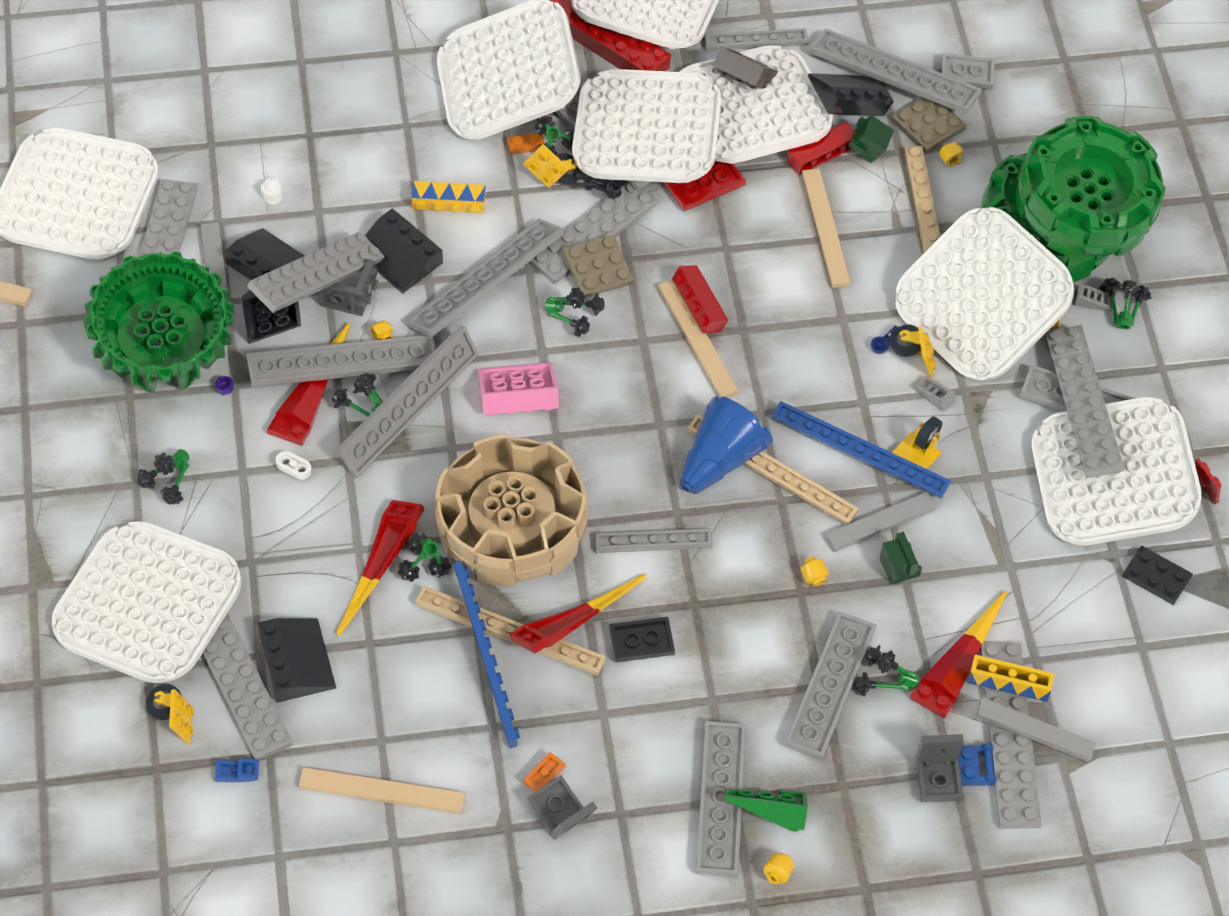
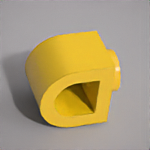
(951, 154)
(381, 330)

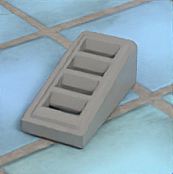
(1081, 300)
(942, 401)

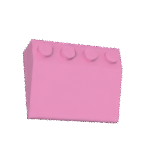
(518, 388)

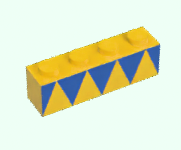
(448, 196)
(1011, 678)

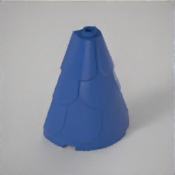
(722, 443)

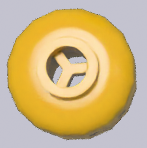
(814, 571)
(778, 868)

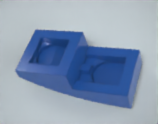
(236, 771)

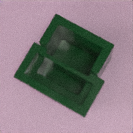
(870, 138)
(899, 559)

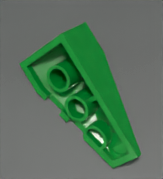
(784, 809)

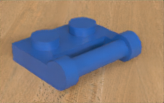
(970, 768)

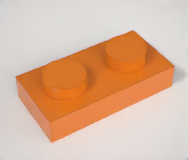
(524, 143)
(544, 772)

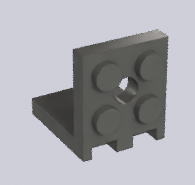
(350, 298)
(937, 758)
(568, 815)

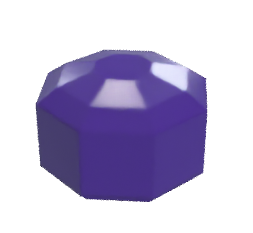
(224, 385)

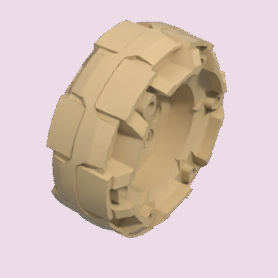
(524, 545)

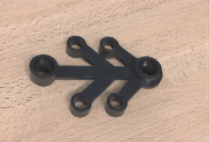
(611, 190)

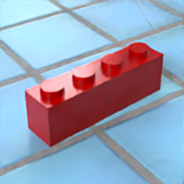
(816, 153)
(700, 299)

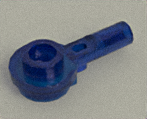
(881, 344)

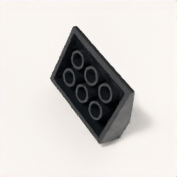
(851, 94)
(406, 251)
(259, 254)
(262, 323)
(296, 657)

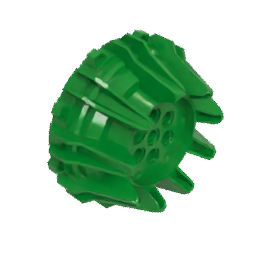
(148, 289)

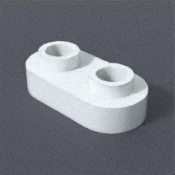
(294, 465)

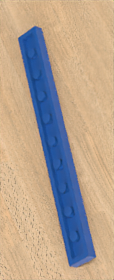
(861, 449)
(489, 660)

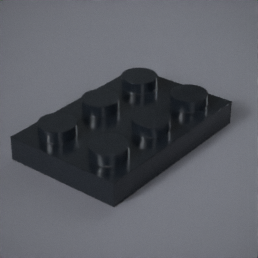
(1157, 575)
(641, 639)

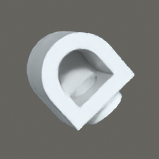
(271, 191)

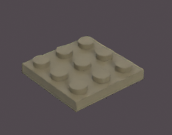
(928, 123)
(598, 265)

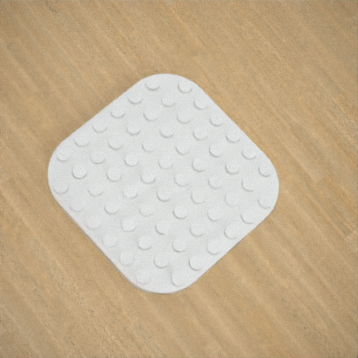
(656, 21)
(508, 69)
(767, 118)
(647, 126)
(76, 193)
(984, 293)
(1151, 495)
(146, 602)

